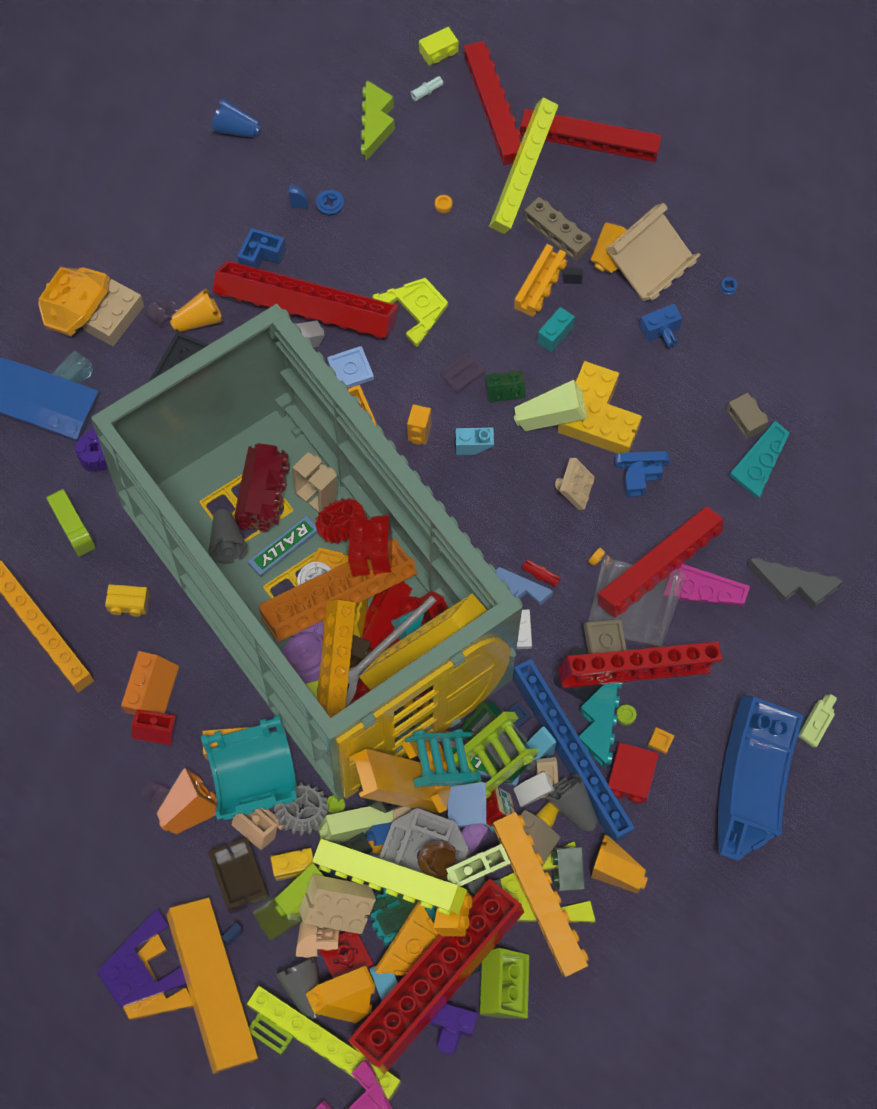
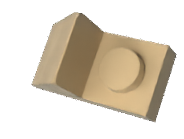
(550, 766)

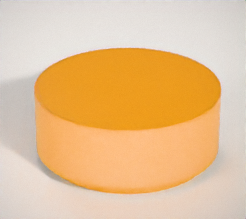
(443, 203)
(597, 556)

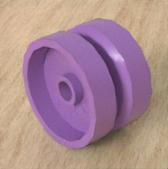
(304, 655)

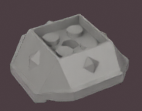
(414, 831)

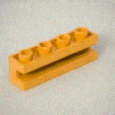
(540, 280)

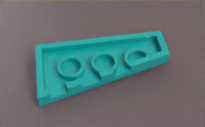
(758, 463)

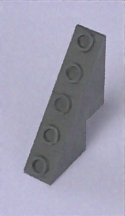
(787, 581)

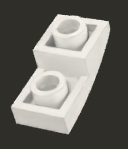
(533, 789)

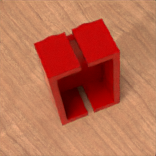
(372, 540)

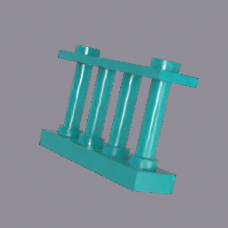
(440, 778)

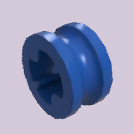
(725, 282)

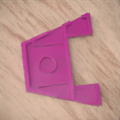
(373, 1097)

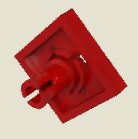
(345, 955)

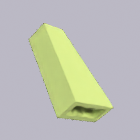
(552, 408)
(348, 824)

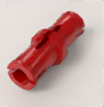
(541, 573)

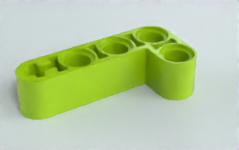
(71, 522)

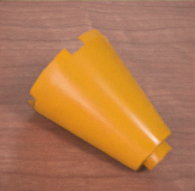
(197, 313)

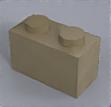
(747, 415)

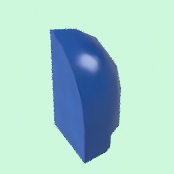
(298, 197)
(378, 833)

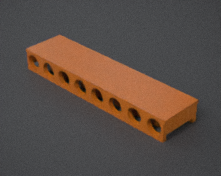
(307, 602)

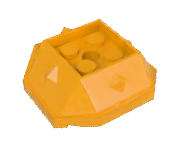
(72, 298)

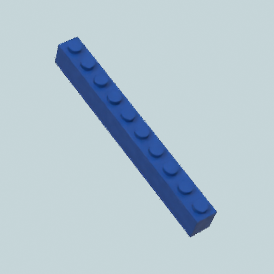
(572, 750)

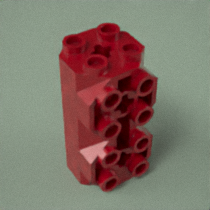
(262, 487)

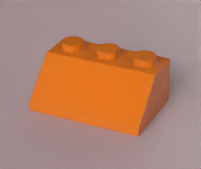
(150, 684)

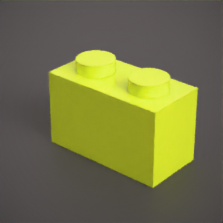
(438, 46)

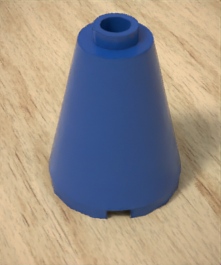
(234, 121)

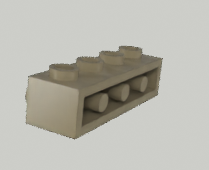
(557, 229)

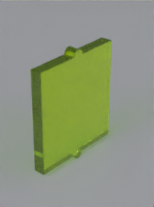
(271, 921)

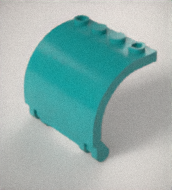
(251, 768)

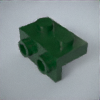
(505, 386)

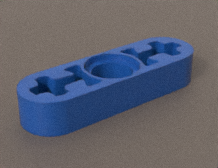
(658, 458)

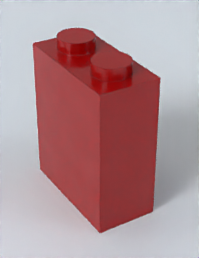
(632, 773)

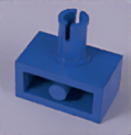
(662, 323)

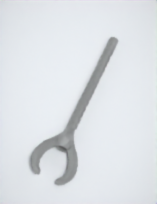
(356, 671)

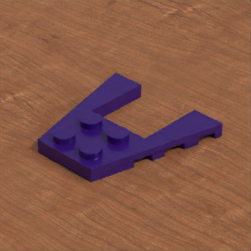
(127, 975)

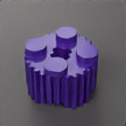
(90, 452)

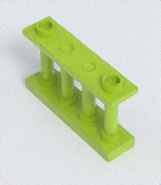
(491, 734)

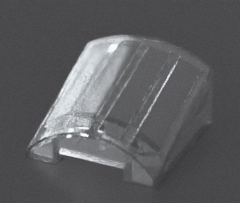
(648, 618)

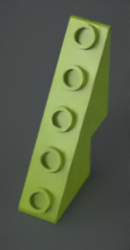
(376, 121)

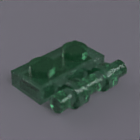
(393, 919)

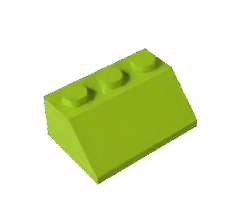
(505, 984)

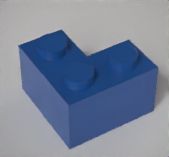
(261, 246)

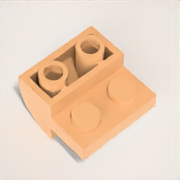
(314, 938)

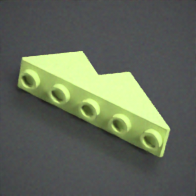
(478, 866)

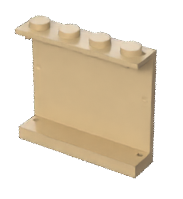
(651, 254)

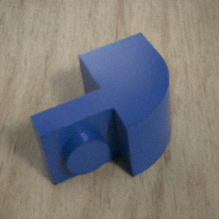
(638, 476)

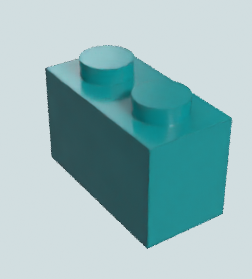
(556, 329)

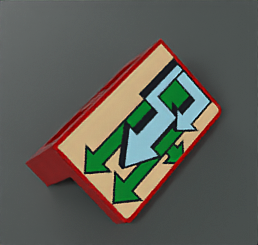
(498, 805)

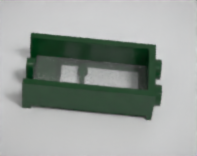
(484, 715)

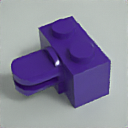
(453, 1024)

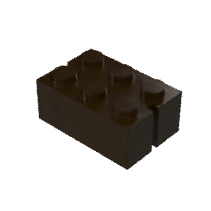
(238, 875)

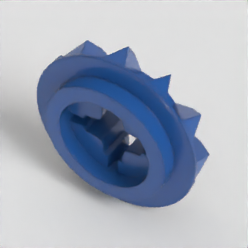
(332, 196)

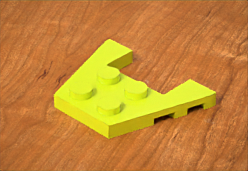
(421, 302)

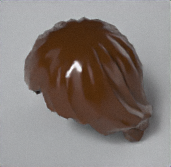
(436, 858)

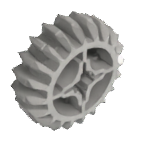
(314, 814)

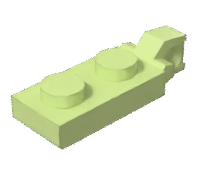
(818, 721)

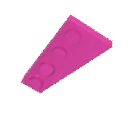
(711, 588)

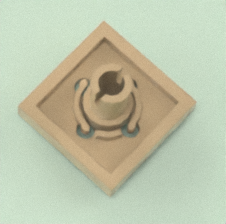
(576, 483)

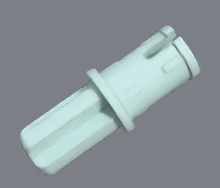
(426, 88)

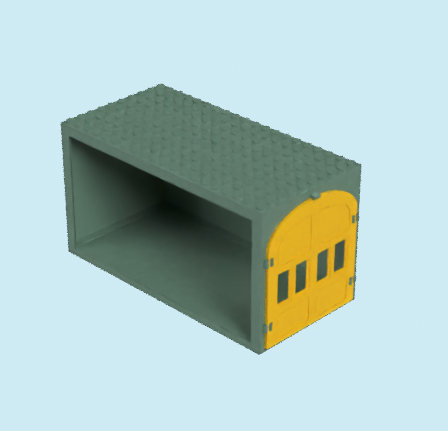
(188, 443)

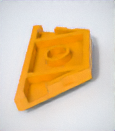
(409, 944)

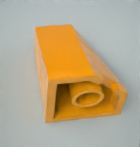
(600, 255)
(618, 867)
(344, 996)

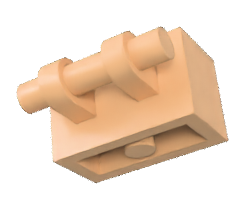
(258, 826)

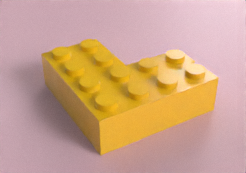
(606, 424)

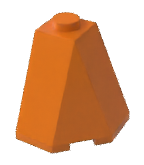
(186, 804)

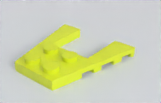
(577, 913)

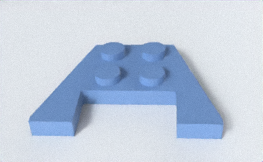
(520, 586)

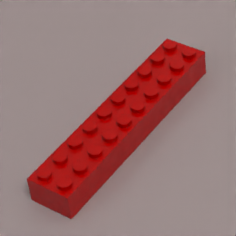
(305, 299)
(435, 979)

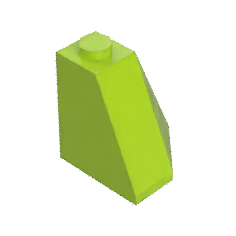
(290, 899)

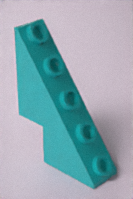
(600, 713)

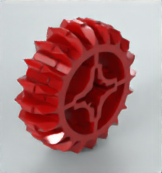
(334, 520)

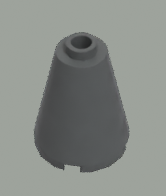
(226, 538)
(574, 802)
(299, 981)

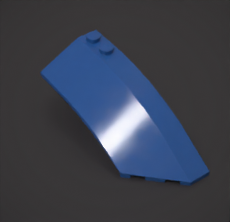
(44, 400)
(755, 776)

